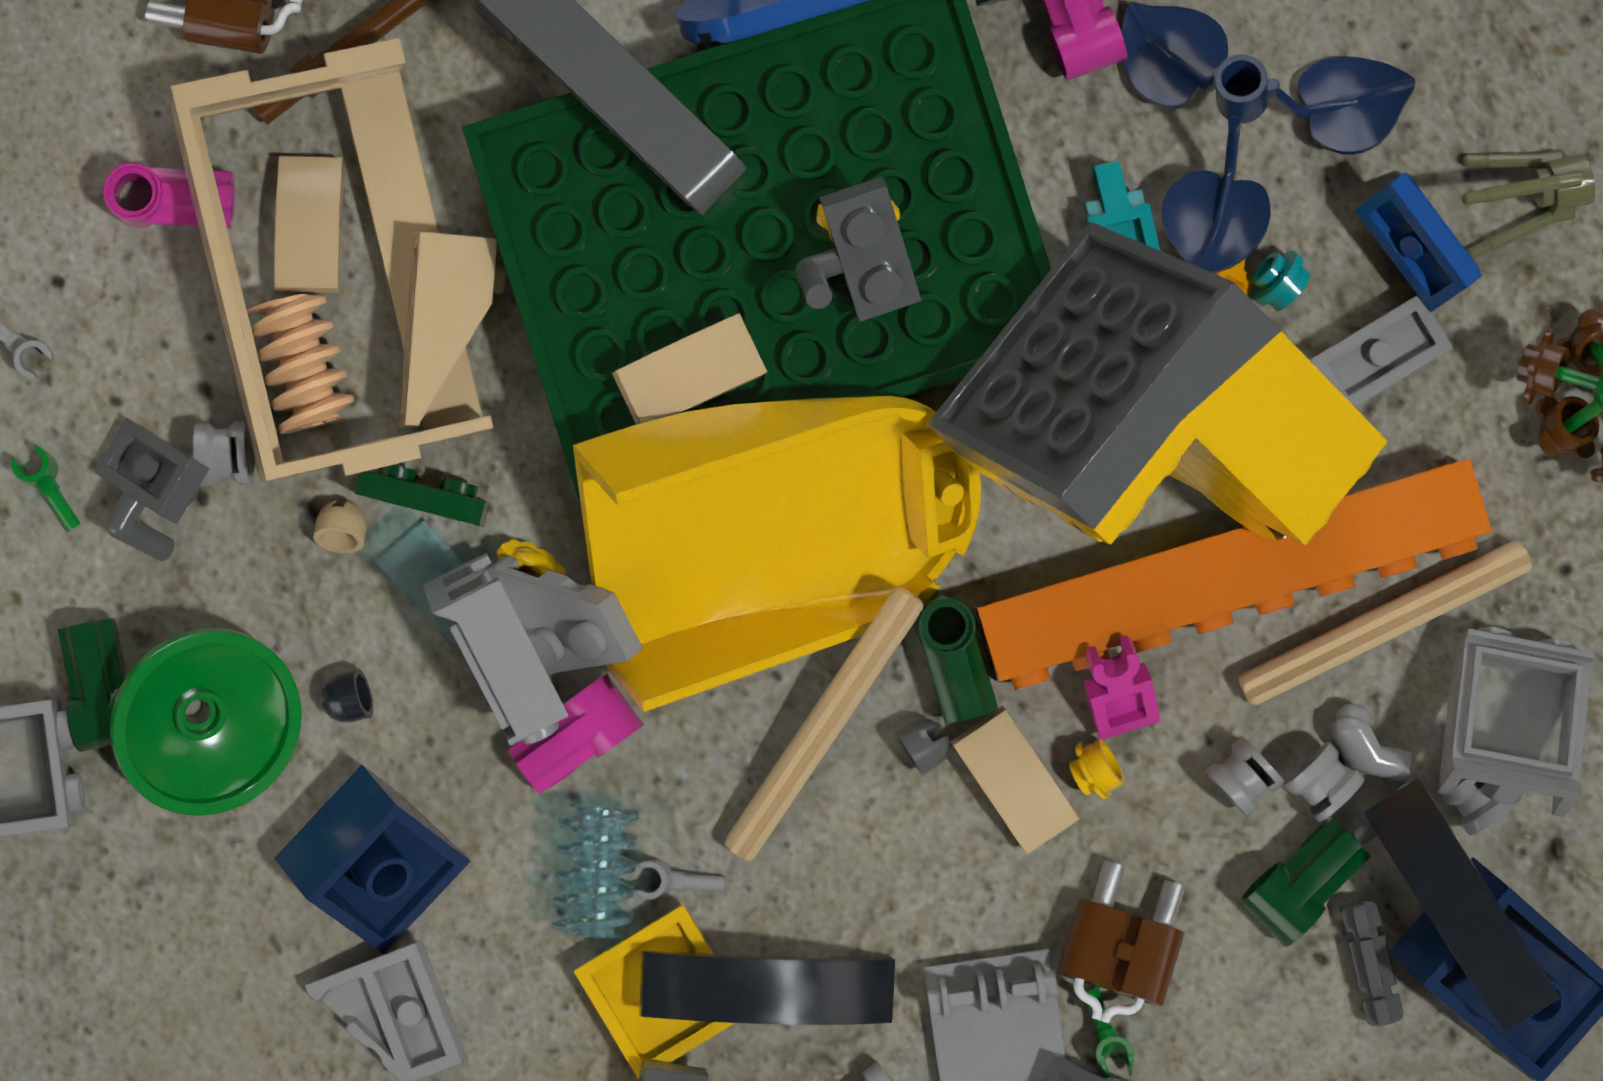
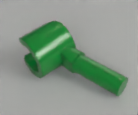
(47, 485)
(1109, 1042)

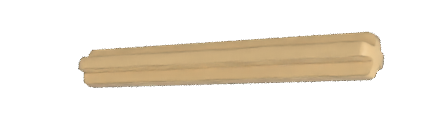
(1385, 622)
(824, 723)

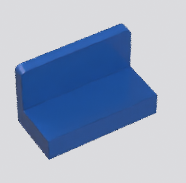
(1419, 242)

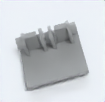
(995, 1017)

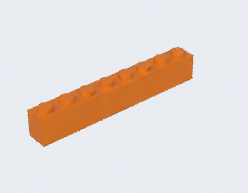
(1230, 572)

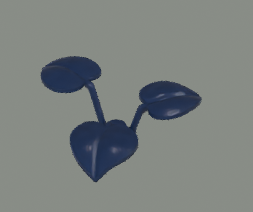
(1180, 49)

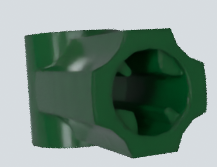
(956, 664)
(94, 678)
(1292, 893)

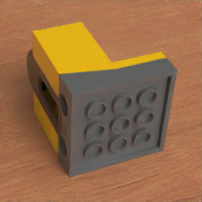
(1148, 373)

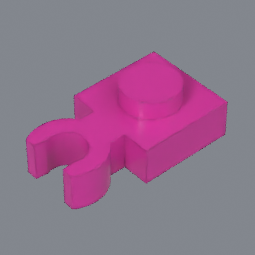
(1120, 692)

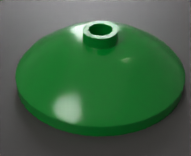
(226, 749)

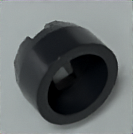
(348, 697)

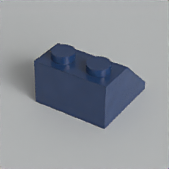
(371, 860)

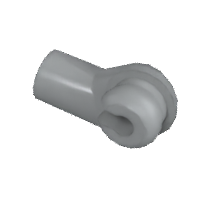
(1361, 748)

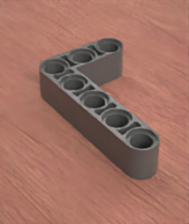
(620, 95)

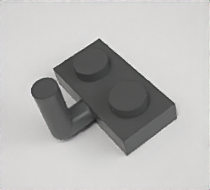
(866, 251)
(150, 476)

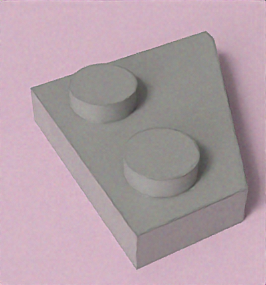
(567, 621)
(396, 1011)

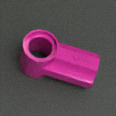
(1083, 36)
(170, 199)
(595, 724)

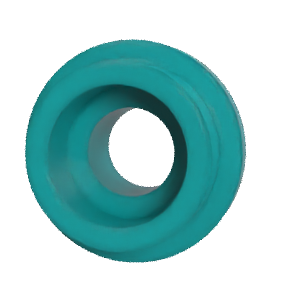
(1280, 280)

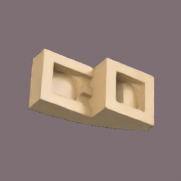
(309, 225)
(690, 371)
(1014, 780)

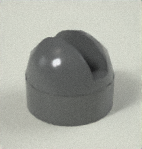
(920, 748)

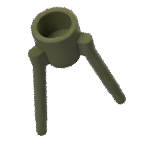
(1557, 184)

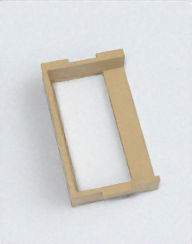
(398, 210)

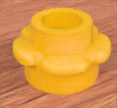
(1096, 769)

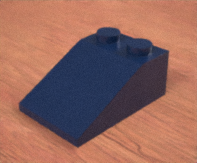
(1544, 1038)

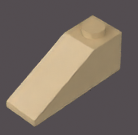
(446, 302)

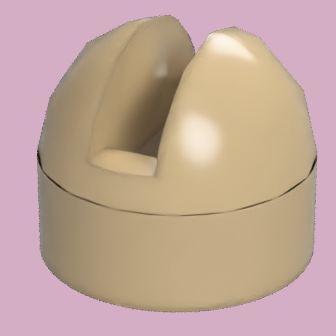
(340, 528)

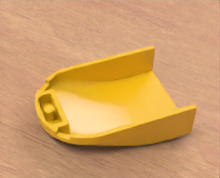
(766, 530)

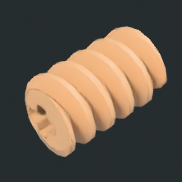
(301, 362)

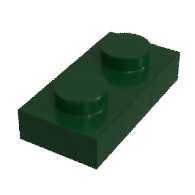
(397, 486)

